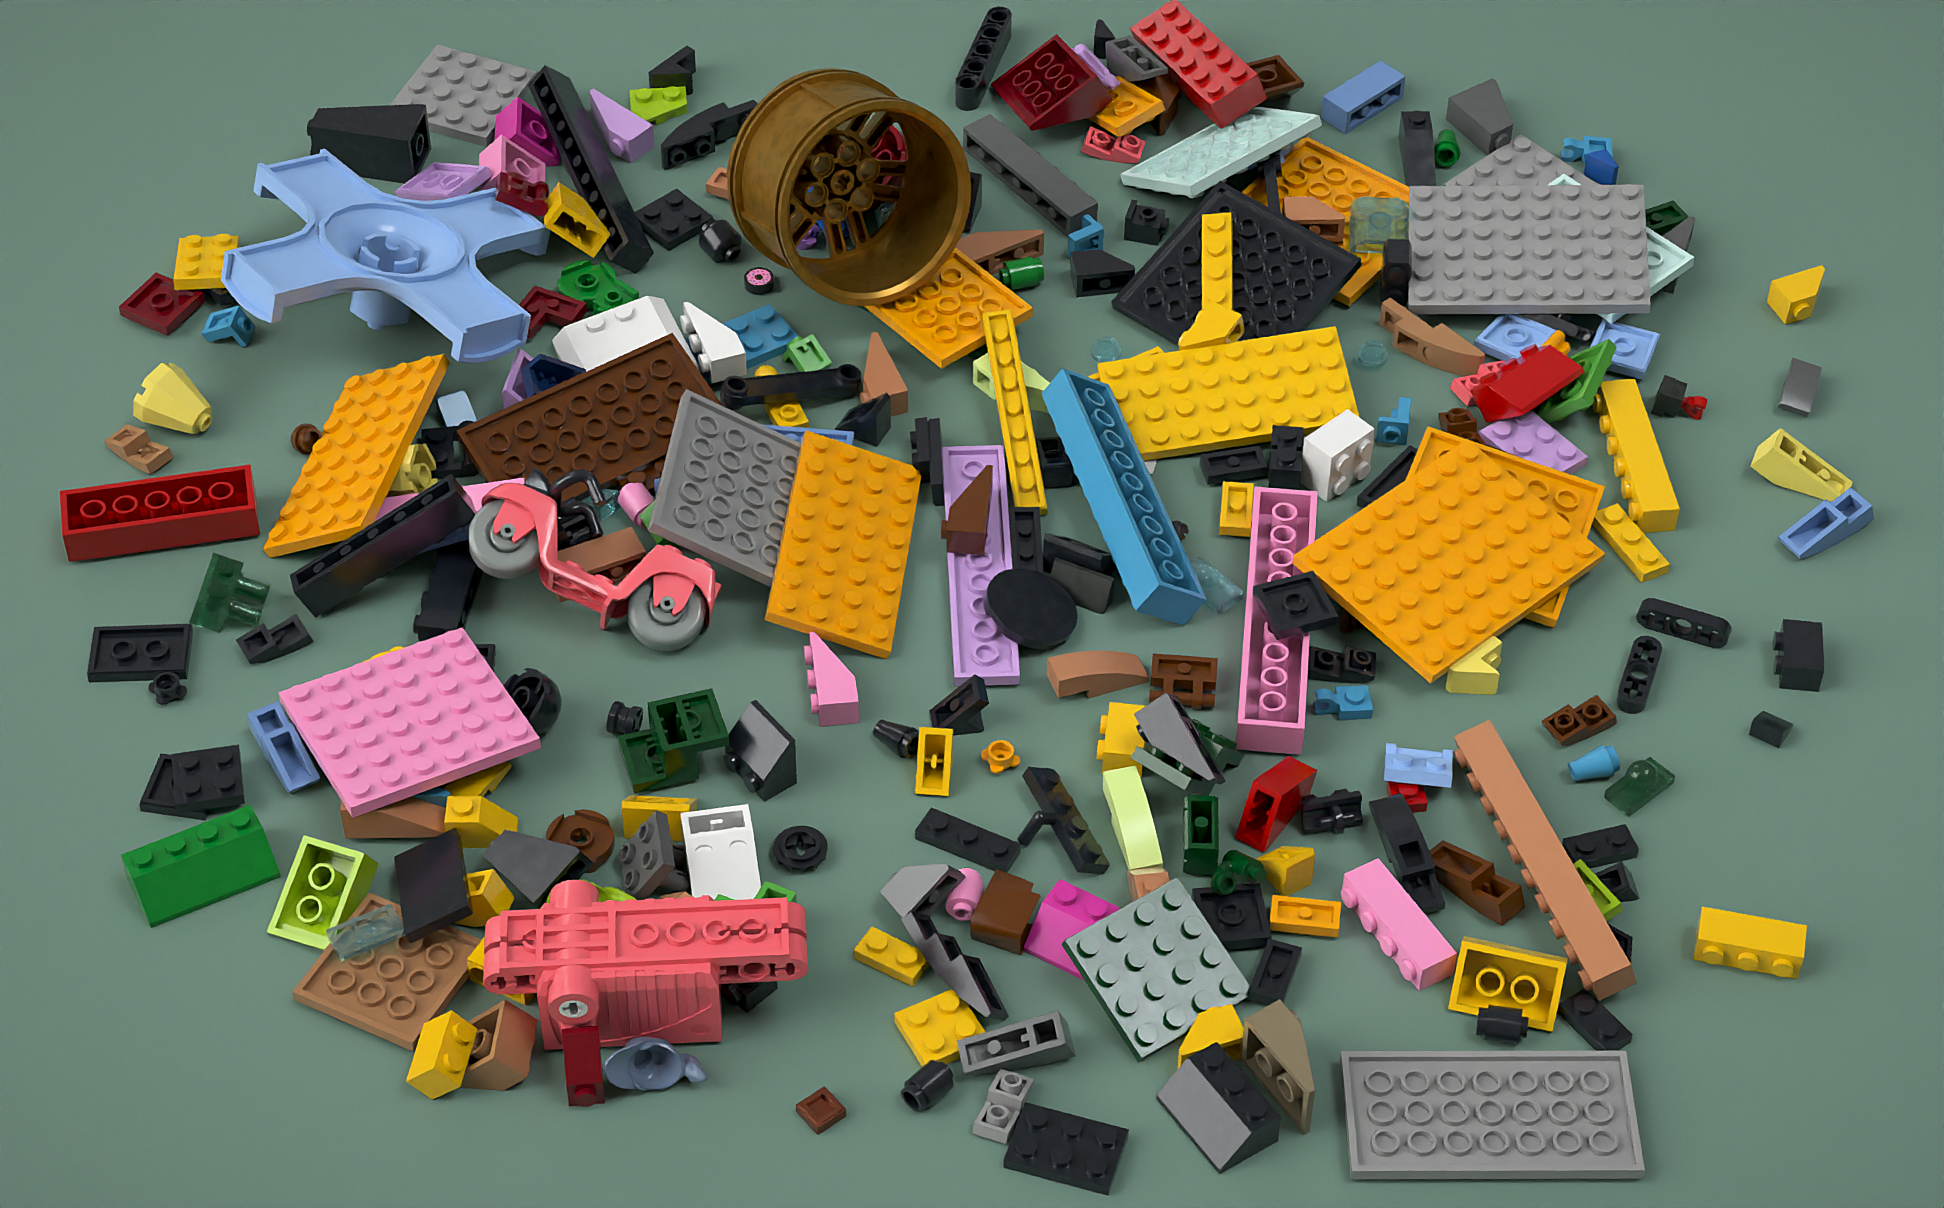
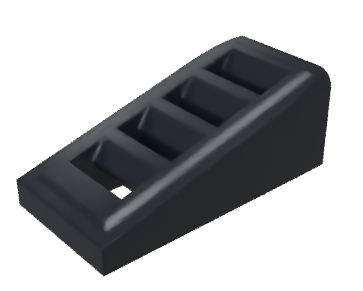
(1054, 465)

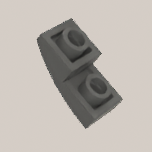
(1800, 387)

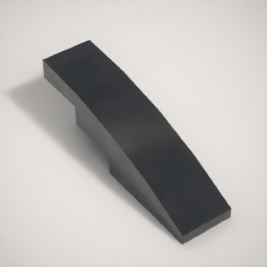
(960, 972)

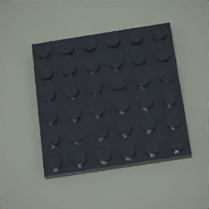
(1279, 272)

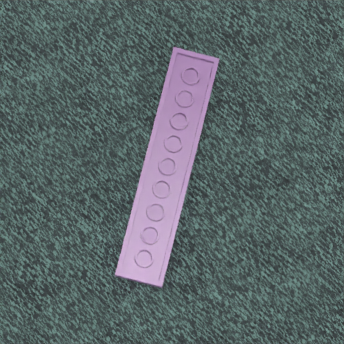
(976, 638)

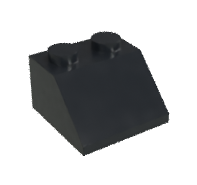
(761, 753)

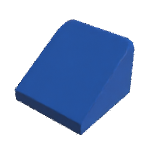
(1601, 167)

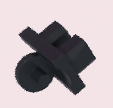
(1331, 812)

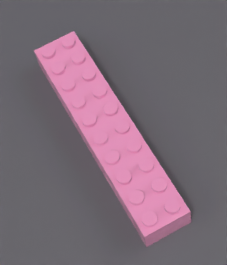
(1273, 669)

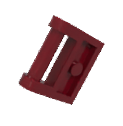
(513, 191)

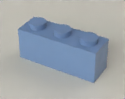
(1362, 97)

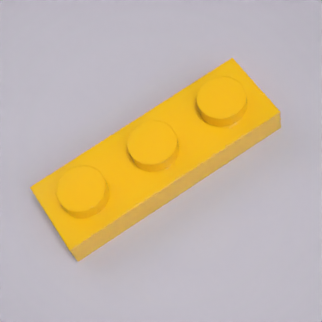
(1630, 543)

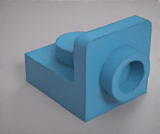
(1088, 237)
(229, 323)
(1395, 428)

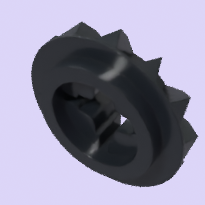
(812, 841)

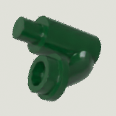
(1239, 865)

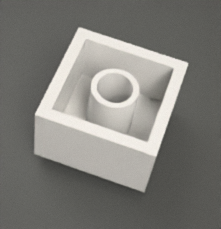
(1337, 455)

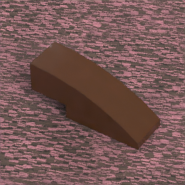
(1476, 883)

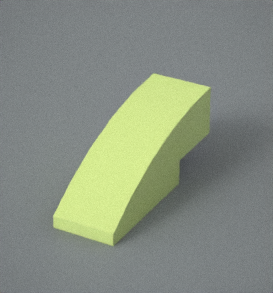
(1132, 818)

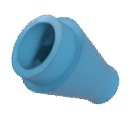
(1595, 764)

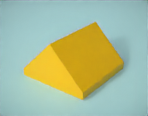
(639, 808)

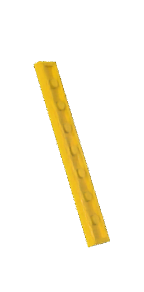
(1014, 410)

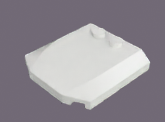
(617, 333)

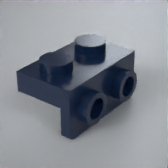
(547, 372)

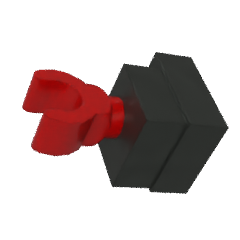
(1671, 398)

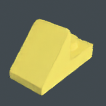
(1477, 670)

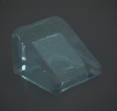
(609, 507)

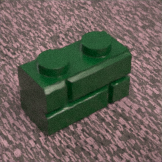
(1200, 834)

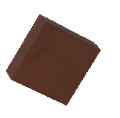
(821, 1110)

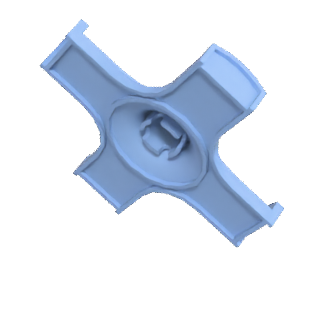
(387, 254)

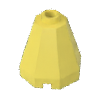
(172, 401)
(414, 472)

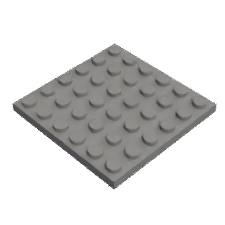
(725, 487)

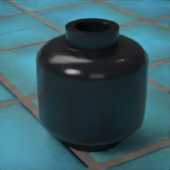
(720, 240)

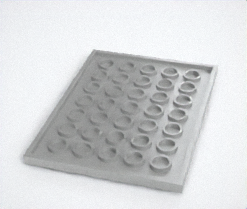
(1528, 249)

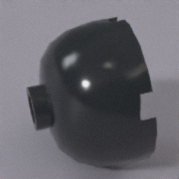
(536, 698)

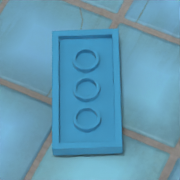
(761, 335)

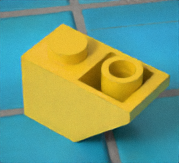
(1213, 327)

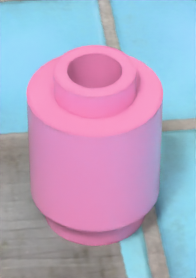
(634, 500)
(965, 896)

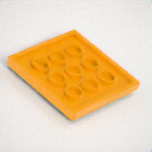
(947, 310)

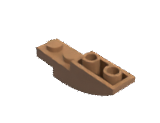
(1432, 346)

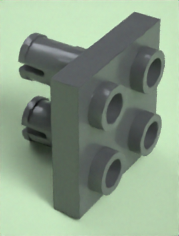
(651, 858)

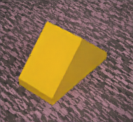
(934, 761)
(1289, 868)

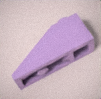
(622, 129)

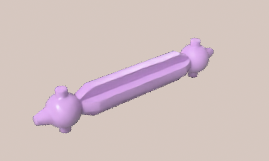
(1107, 79)

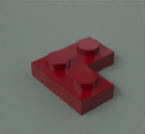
(551, 307)

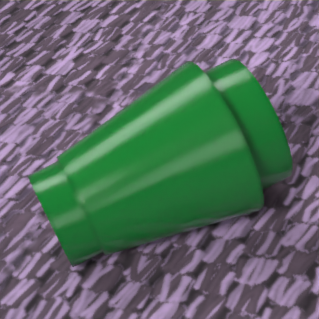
(1446, 148)

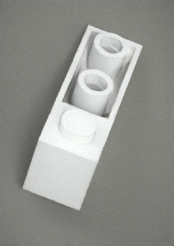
(716, 344)

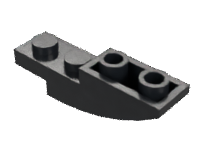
(701, 132)
(1407, 851)

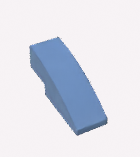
(1828, 524)
(282, 747)

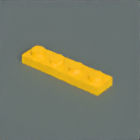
(1217, 259)

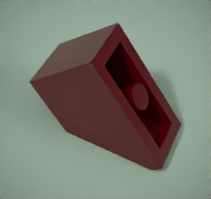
(583, 1066)

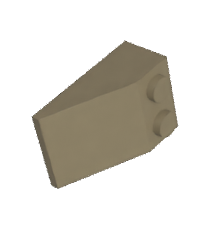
(1279, 1060)

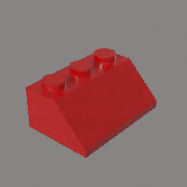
(1524, 382)

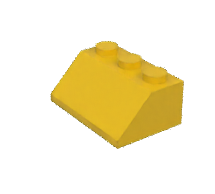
(1508, 978)

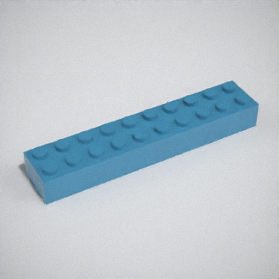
(1123, 498)

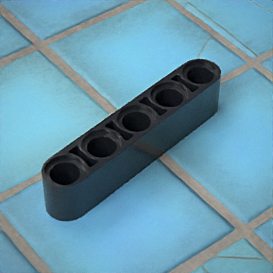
(983, 58)

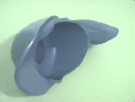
(651, 1064)

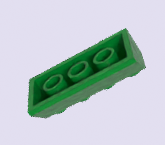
(200, 866)

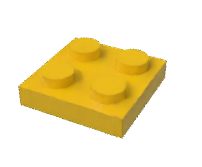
(936, 1025)

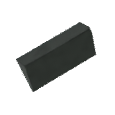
(1086, 587)

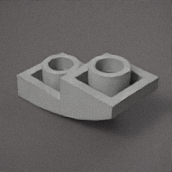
(1003, 1106)

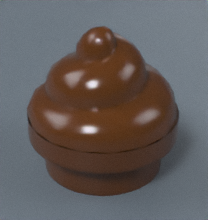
(304, 438)

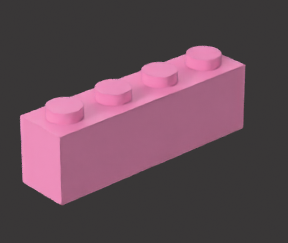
(1398, 924)

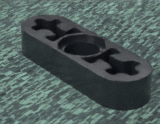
(1703, 636)
(1644, 685)

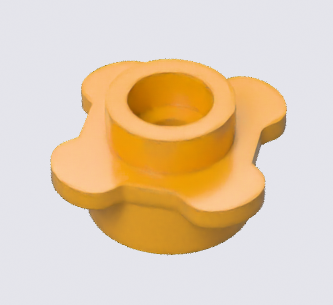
(1000, 756)

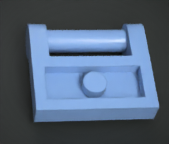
(1418, 766)

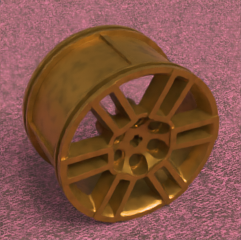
(774, 169)

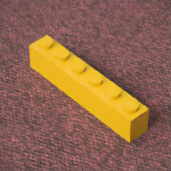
(1636, 456)

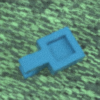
(1582, 148)
(1348, 701)

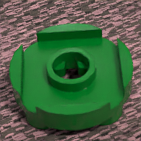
(597, 277)

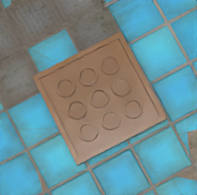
(392, 985)

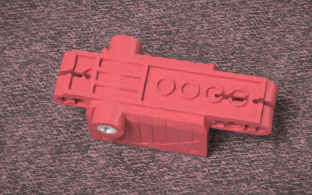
(640, 962)

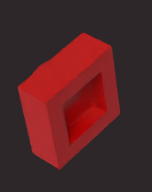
(1413, 794)

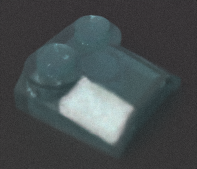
(1376, 220)

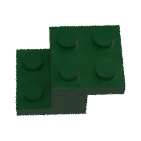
(676, 734)
(1219, 746)

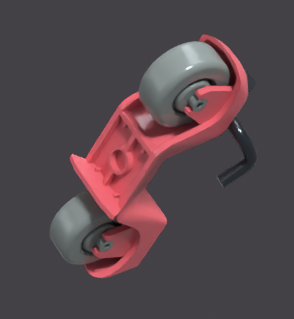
(661, 596)

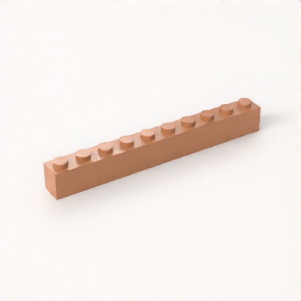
(1544, 862)

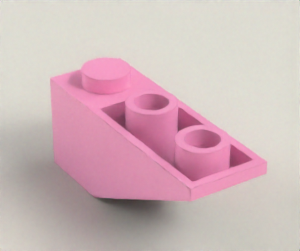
(833, 684)

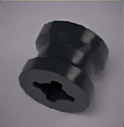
(624, 718)

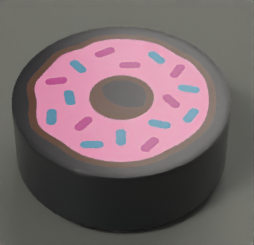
(759, 280)

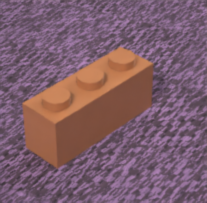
(608, 555)

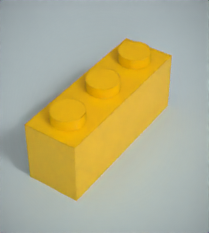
(1750, 942)

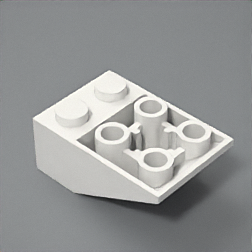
(721, 852)

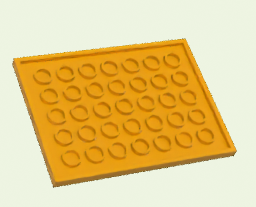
(1448, 559)

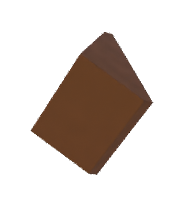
(1276, 78)

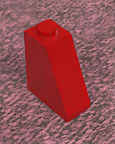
(1274, 802)

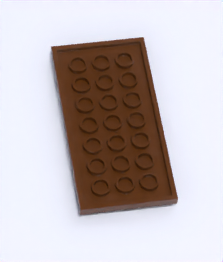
(598, 421)

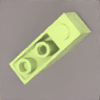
(1034, 382)

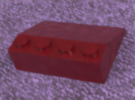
(1052, 87)

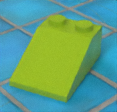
(321, 891)

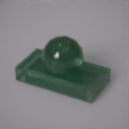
(1639, 786)

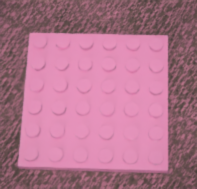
(408, 721)

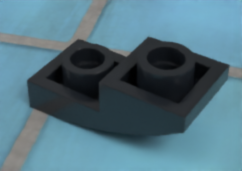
(1346, 667)

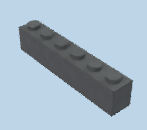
(1028, 174)

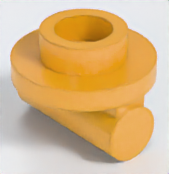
(1558, 342)

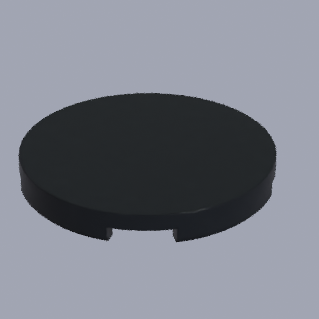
(1030, 608)

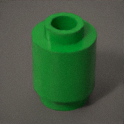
(1021, 273)

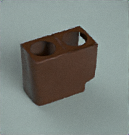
(1004, 913)

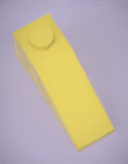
(1796, 467)

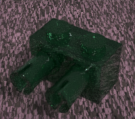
(218, 595)

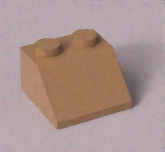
(500, 1048)

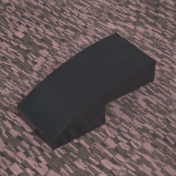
(265, 645)

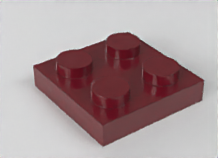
(160, 305)

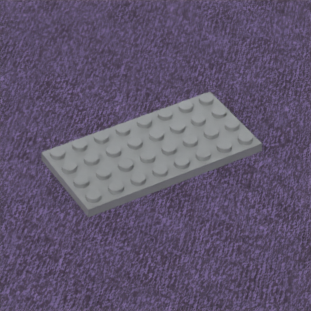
(1490, 1115)

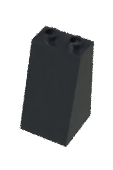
(374, 140)

